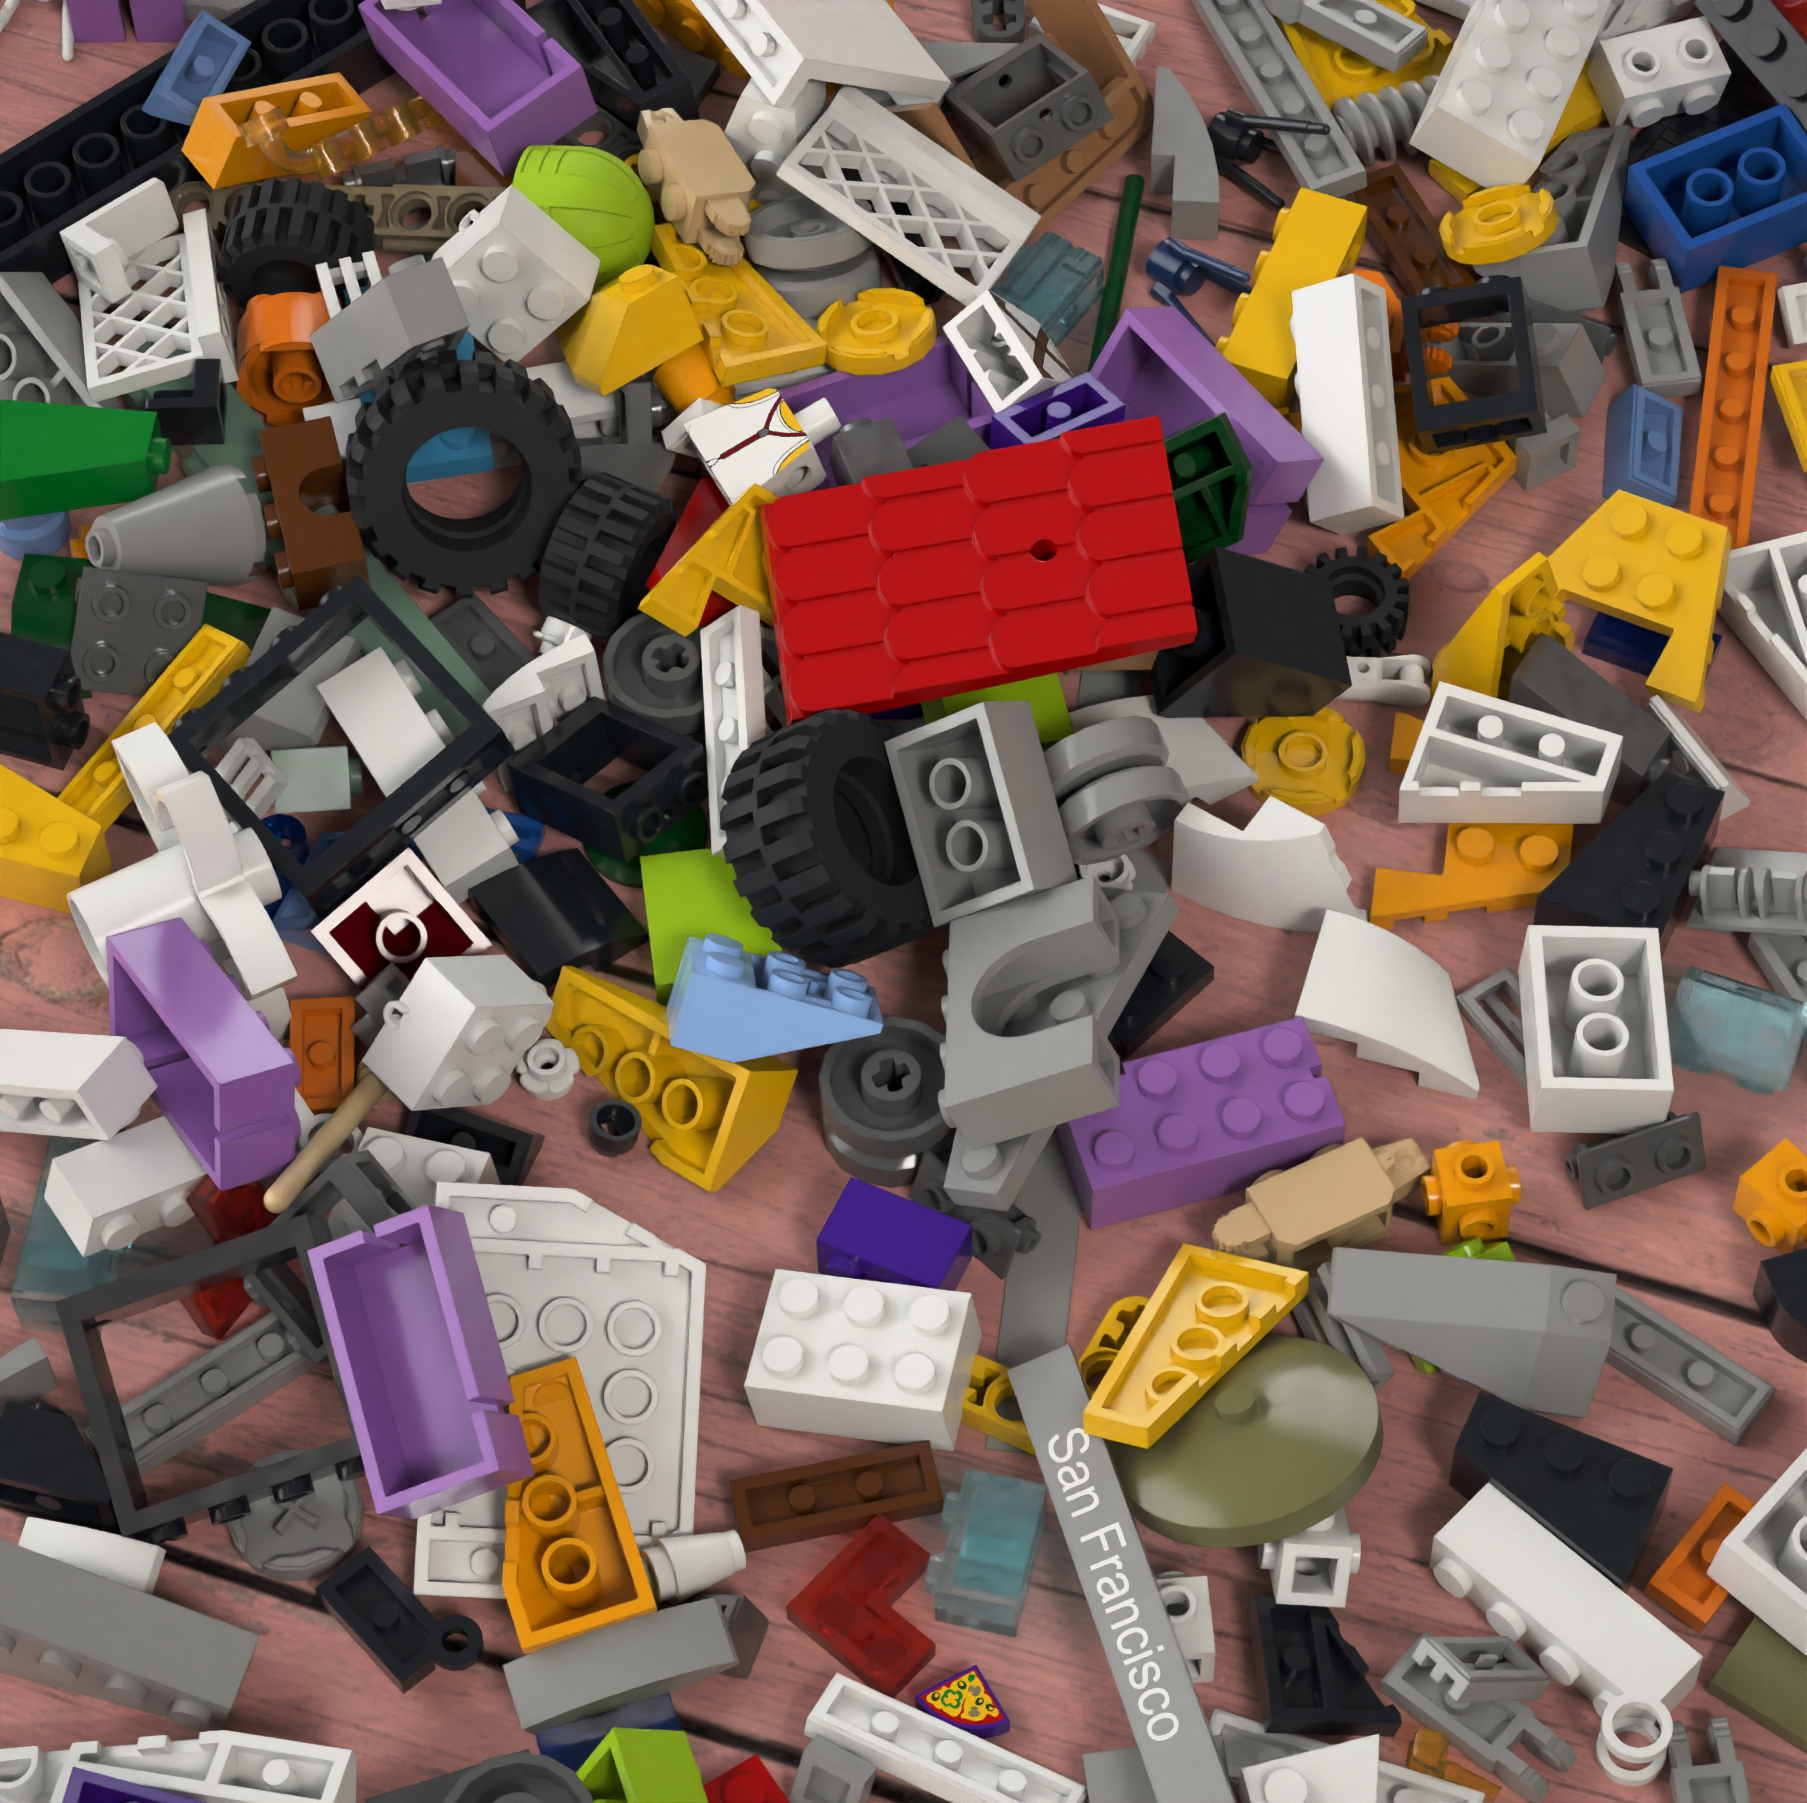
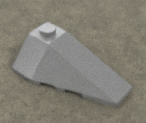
(1579, 258)

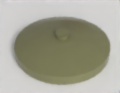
(1260, 1451)

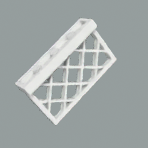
(915, 174)
(197, 301)
(735, 698)

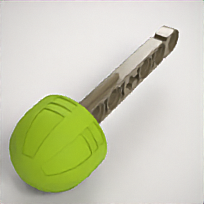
(576, 186)

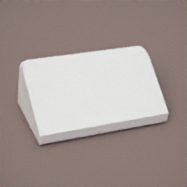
(1694, 759)

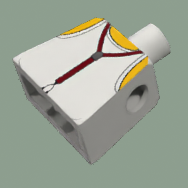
(763, 444)

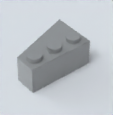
(389, 325)

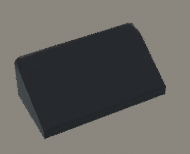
(510, 1145)

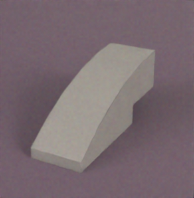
(1184, 161)
(620, 1665)

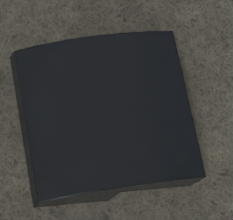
(557, 915)

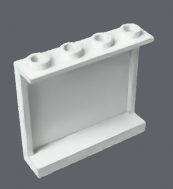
(825, 41)

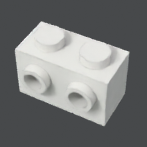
(1659, 73)

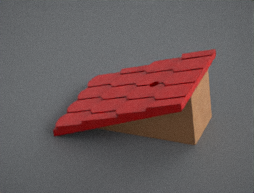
(979, 572)

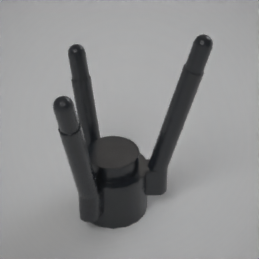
(1239, 142)

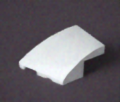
(1195, 748)
(1269, 874)
(1389, 1002)

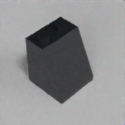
(1260, 647)

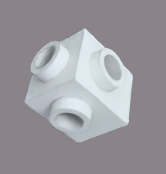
(1314, 1563)

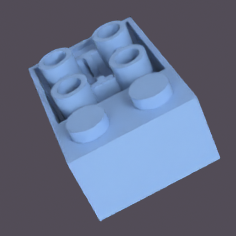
(763, 1006)

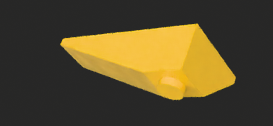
(628, 328)
(1503, 631)

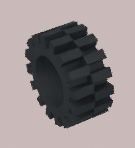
(1373, 582)

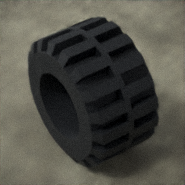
(286, 230)
(604, 554)

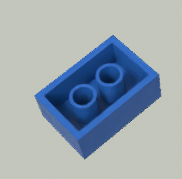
(1723, 197)

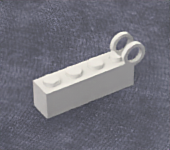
(140, 1182)
(1573, 1622)

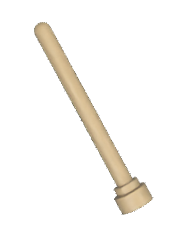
(327, 1140)

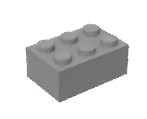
(980, 809)

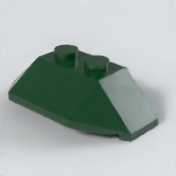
(1208, 484)

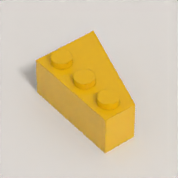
(46, 845)

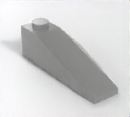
(41, 345)
(1501, 1325)

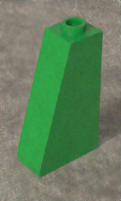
(76, 457)

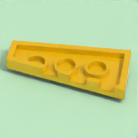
(742, 318)
(1187, 1339)

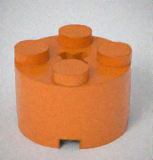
(277, 358)

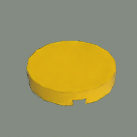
(1499, 224)
(877, 332)
(1305, 760)

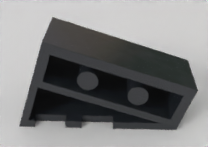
(620, 56)
(1639, 863)
(1571, 1483)

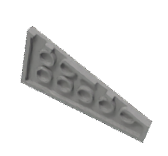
(996, 1172)

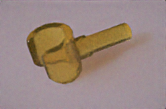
(1429, 1756)

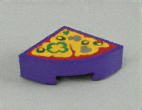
(966, 1704)

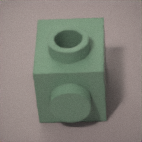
(317, 777)

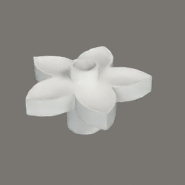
(198, 874)

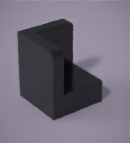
(195, 414)

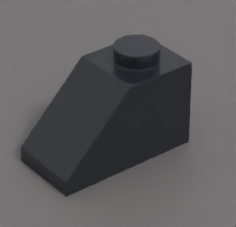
(51, 1469)

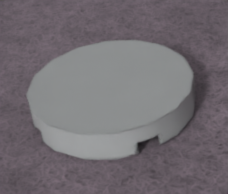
(301, 1535)

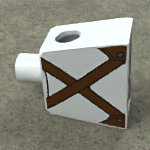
(1009, 369)

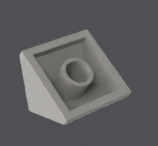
(298, 711)

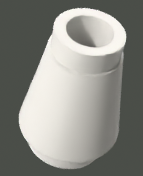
(691, 1564)

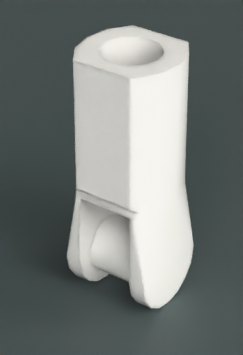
(1389, 680)

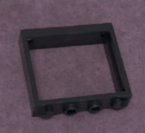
(398, 816)
(164, 1284)

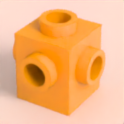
(1470, 1191)
(1774, 1198)

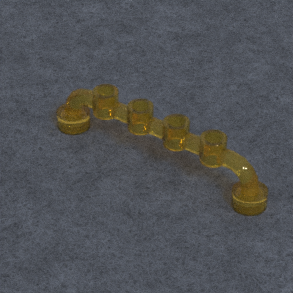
(329, 154)

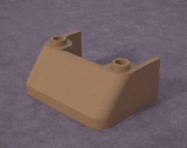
(1089, 39)

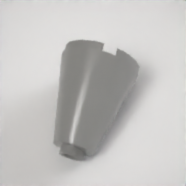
(185, 531)

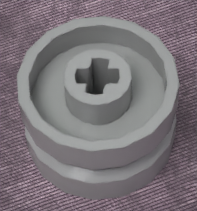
(810, 254)
(1114, 788)

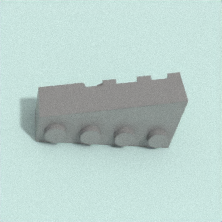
(117, 1642)

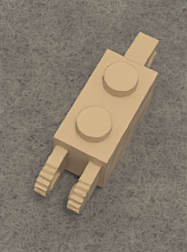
(697, 181)
(1323, 1204)

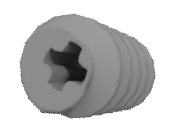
(1383, 119)

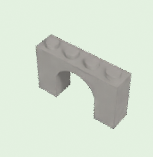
(993, 966)

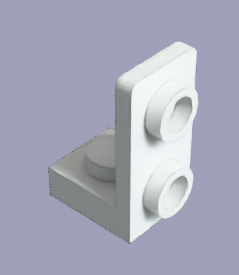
(114, 233)

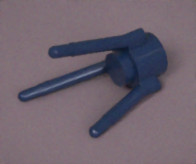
(1184, 270)

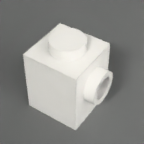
(1191, 1617)

